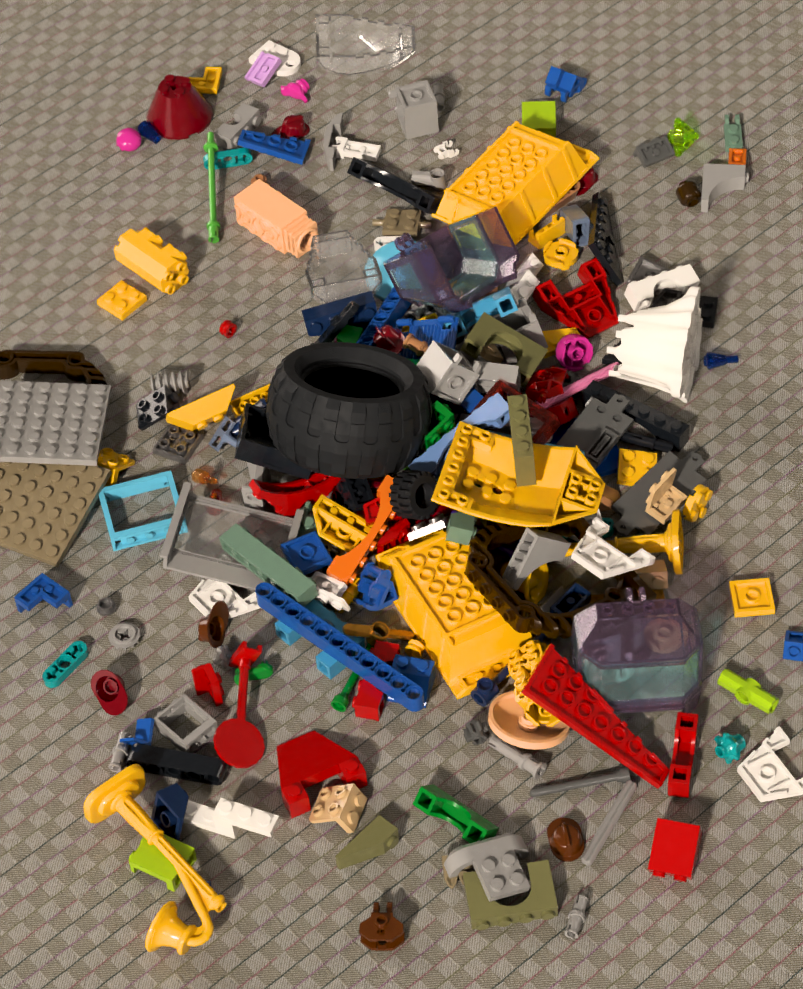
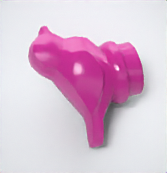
(296, 90)

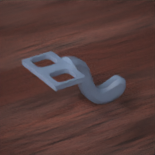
(226, 436)

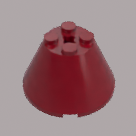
(179, 109)

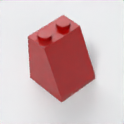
(674, 849)

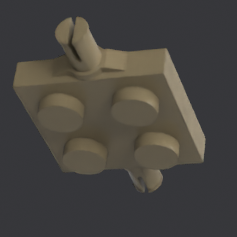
(402, 221)

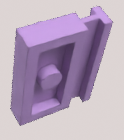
(263, 69)

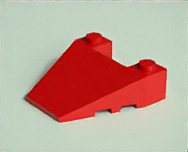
(584, 308)
(310, 761)

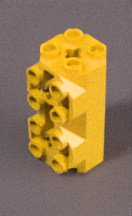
(155, 263)
(520, 668)

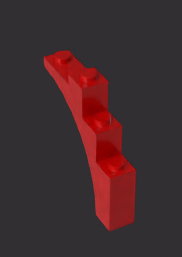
(290, 496)

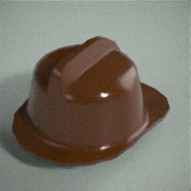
(213, 626)
(565, 839)

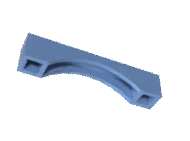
(490, 415)

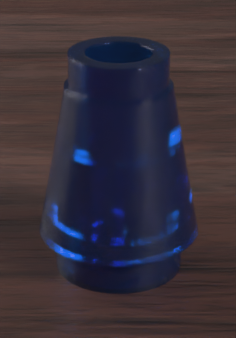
(148, 131)

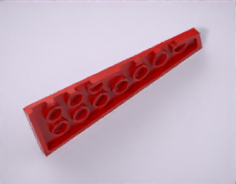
(569, 698)

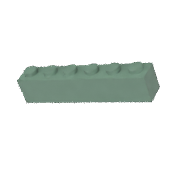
(268, 565)

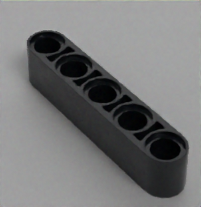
(177, 764)

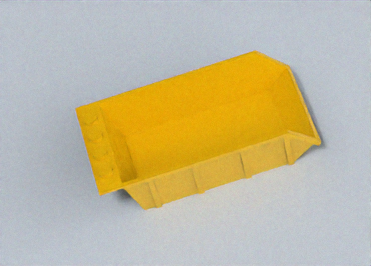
(520, 176)
(448, 611)

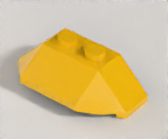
(202, 411)
(339, 524)

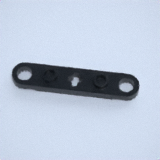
(338, 323)

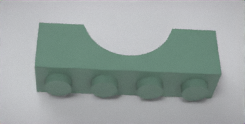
(461, 528)

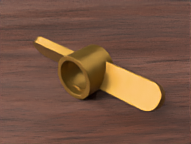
(378, 626)

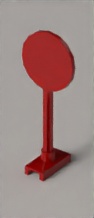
(236, 739)

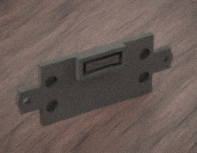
(598, 428)
(633, 503)

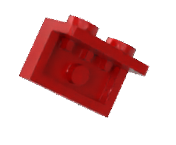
(206, 681)

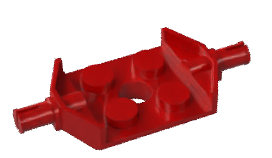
(546, 383)

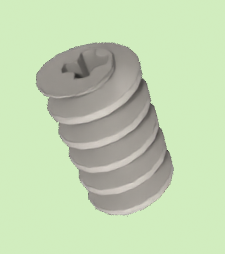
(173, 382)

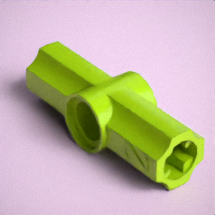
(748, 691)

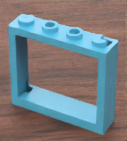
(144, 533)

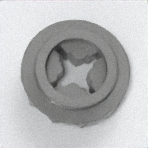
(123, 629)

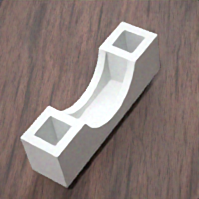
(642, 292)

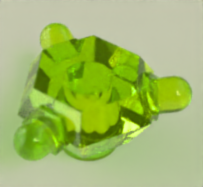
(681, 136)

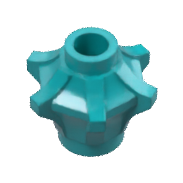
(729, 746)

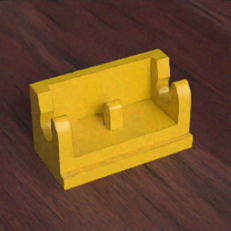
(547, 233)

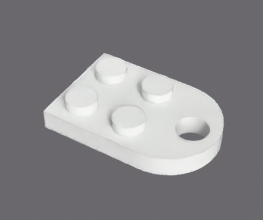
(286, 55)

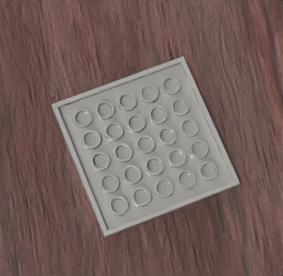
(52, 422)

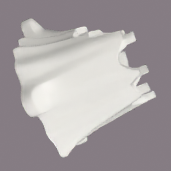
(662, 346)

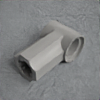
(435, 179)

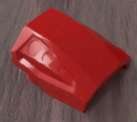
(394, 536)

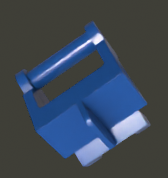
(564, 82)
(376, 588)

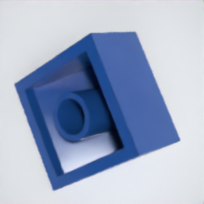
(418, 670)

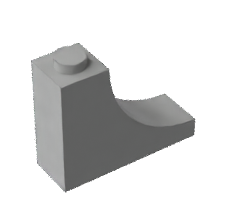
(721, 179)
(532, 551)

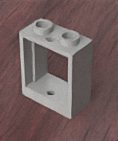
(492, 372)
(195, 739)

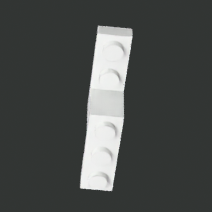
(526, 278)
(230, 817)

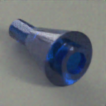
(715, 360)

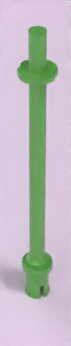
(213, 225)

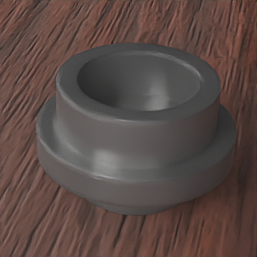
(106, 606)

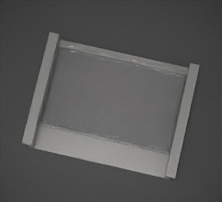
(194, 534)

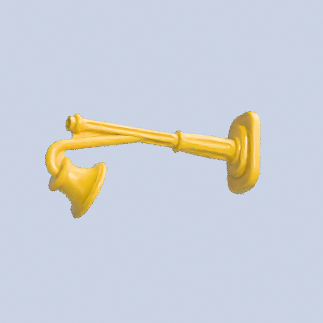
(671, 542)
(166, 928)

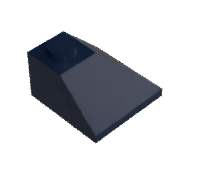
(170, 810)

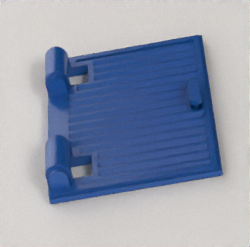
(428, 331)

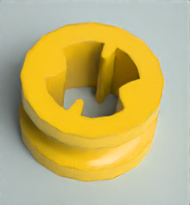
(414, 648)

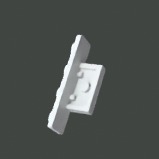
(330, 591)

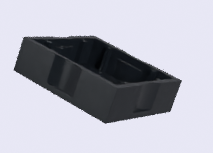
(258, 448)

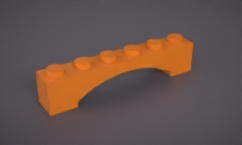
(345, 566)

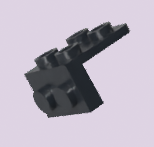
(156, 407)

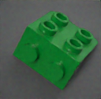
(445, 423)

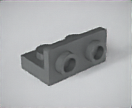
(654, 151)

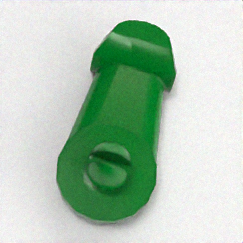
(261, 671)

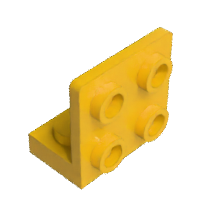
(114, 462)

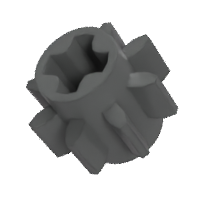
(476, 732)

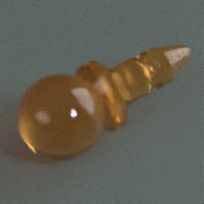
(203, 477)

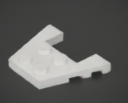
(603, 558)
(211, 591)
(767, 774)

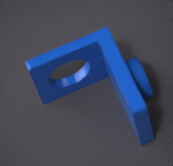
(143, 733)

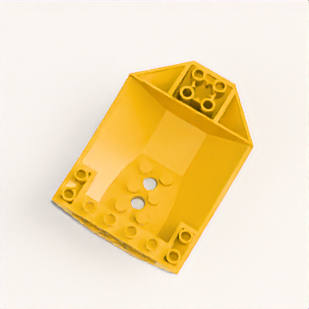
(564, 479)

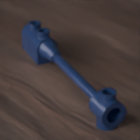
(569, 601)

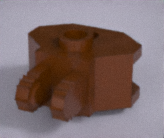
(382, 927)

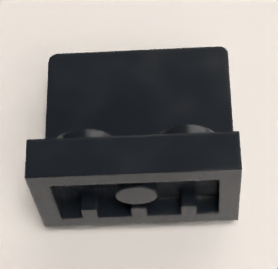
(352, 493)

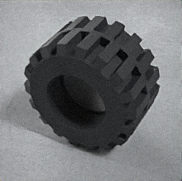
(413, 494)

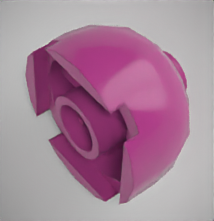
(573, 352)

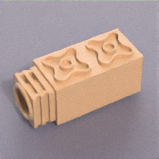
(275, 218)

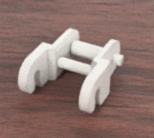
(446, 153)

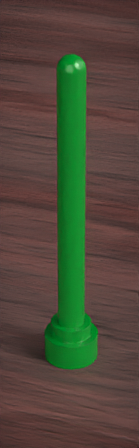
(340, 701)

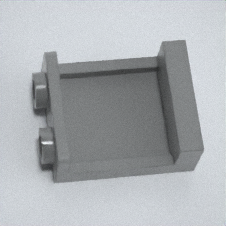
(258, 473)

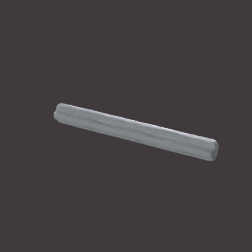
(608, 823)

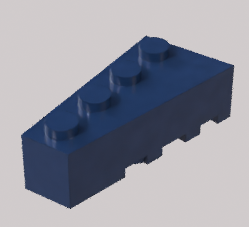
(318, 318)

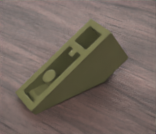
(369, 843)

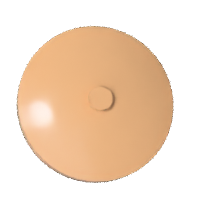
(510, 724)

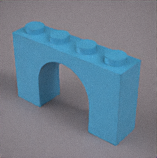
(500, 303)
(325, 663)

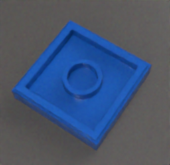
(307, 553)

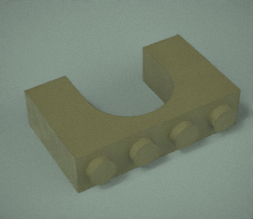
(492, 331)
(521, 440)
(538, 905)

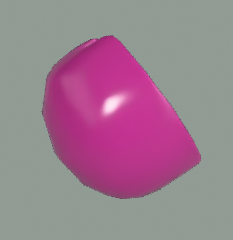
(128, 139)

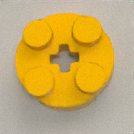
(553, 249)
(695, 505)

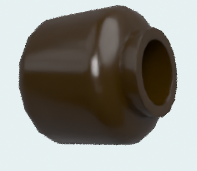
(688, 193)

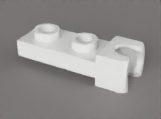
(352, 149)

